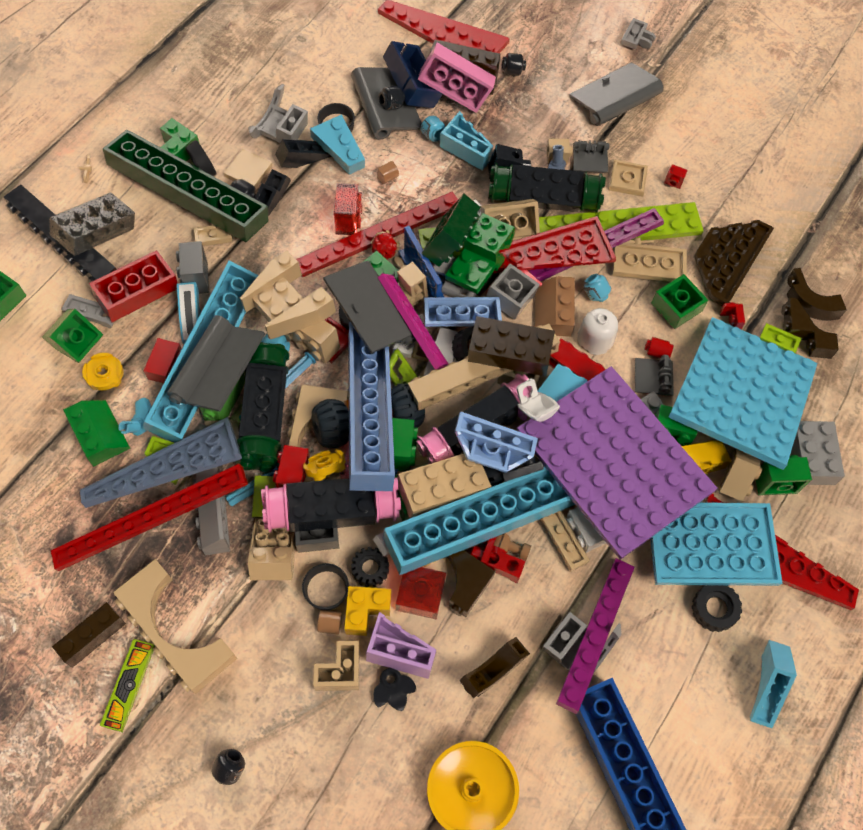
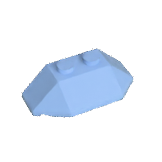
(493, 444)

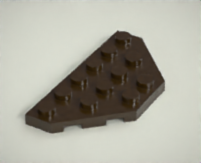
(728, 255)

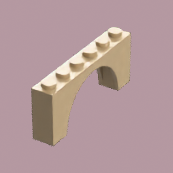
(302, 416)
(194, 666)

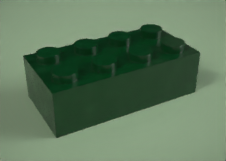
(452, 231)

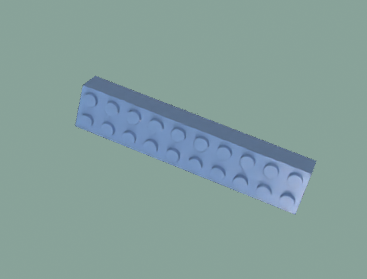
(369, 417)

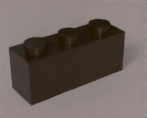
(88, 635)

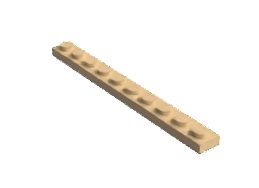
(562, 534)

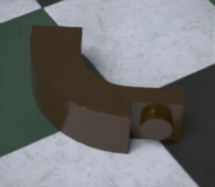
(816, 306)
(495, 668)

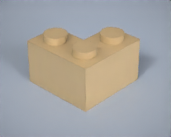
(413, 283)
(740, 475)
(342, 674)

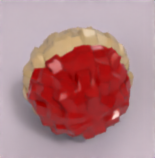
(385, 244)

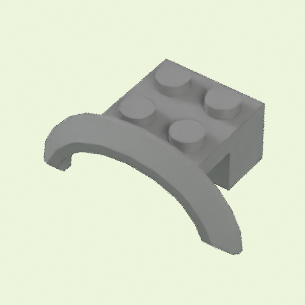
(280, 123)
(567, 637)

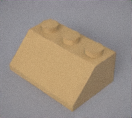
(520, 214)

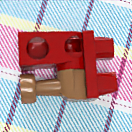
(496, 556)

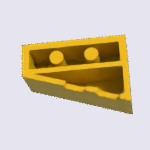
(709, 455)

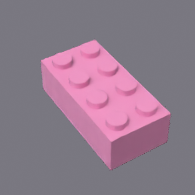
(456, 77)

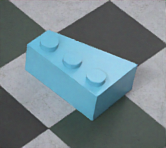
(465, 142)
(339, 143)

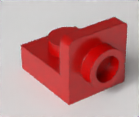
(675, 176)
(735, 314)

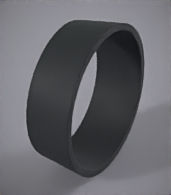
(336, 108)
(200, 158)
(326, 567)

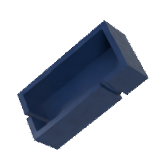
(406, 70)

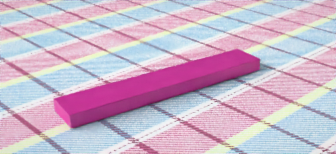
(413, 321)

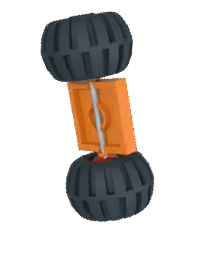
(331, 416)

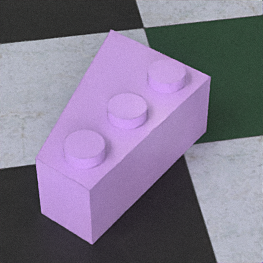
(399, 650)

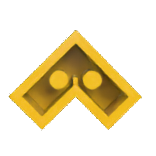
(361, 604)

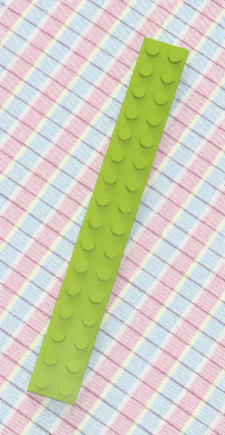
(679, 221)

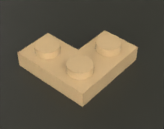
(212, 235)

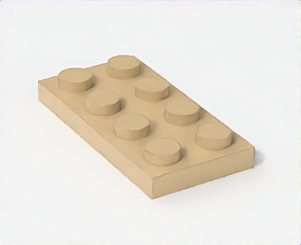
(649, 262)

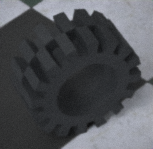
(370, 579)

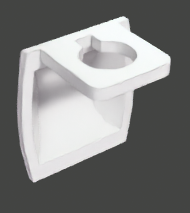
(538, 405)

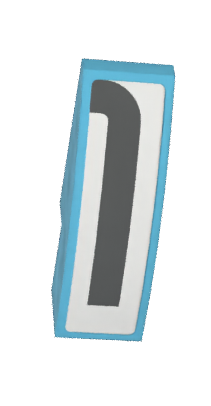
(188, 308)

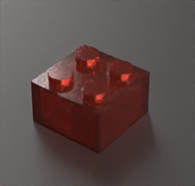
(347, 209)
(421, 592)

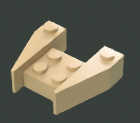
(280, 301)

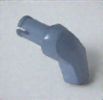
(557, 161)

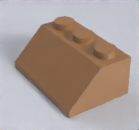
(556, 305)

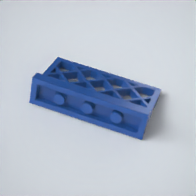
(413, 253)

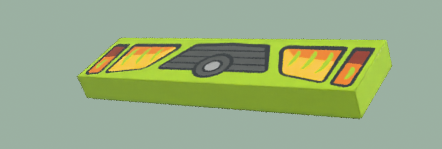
(127, 686)

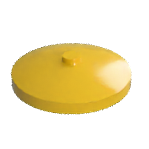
(472, 787)

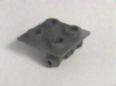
(590, 157)
(654, 376)

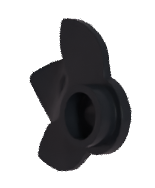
(395, 692)

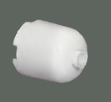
(598, 331)

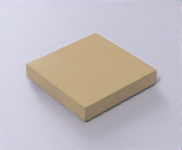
(248, 167)
(628, 178)

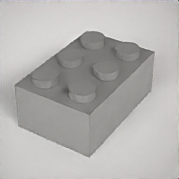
(820, 445)

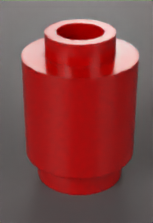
(658, 347)

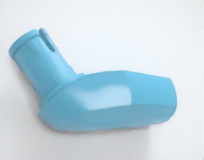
(135, 426)

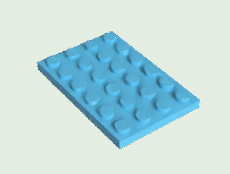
(718, 547)

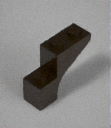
(797, 322)

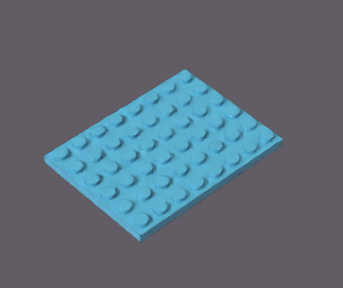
(745, 393)

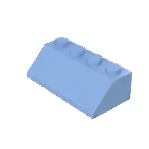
(459, 310)

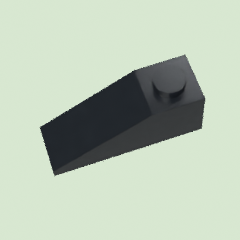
(299, 153)

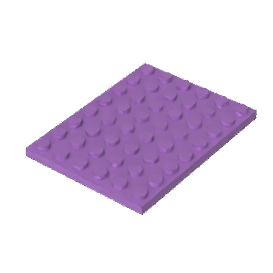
(618, 462)

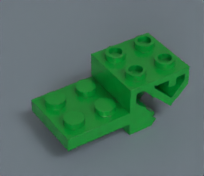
(481, 253)

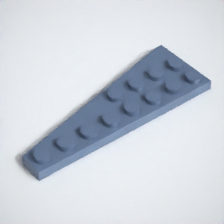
(191, 455)

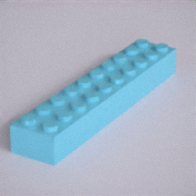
(173, 419)
(474, 520)

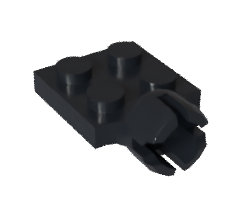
(496, 477)

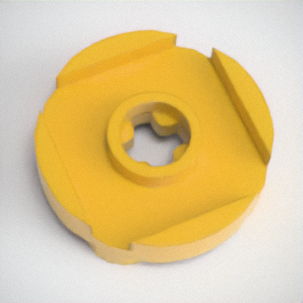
(108, 380)
(324, 464)

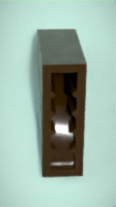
(471, 581)

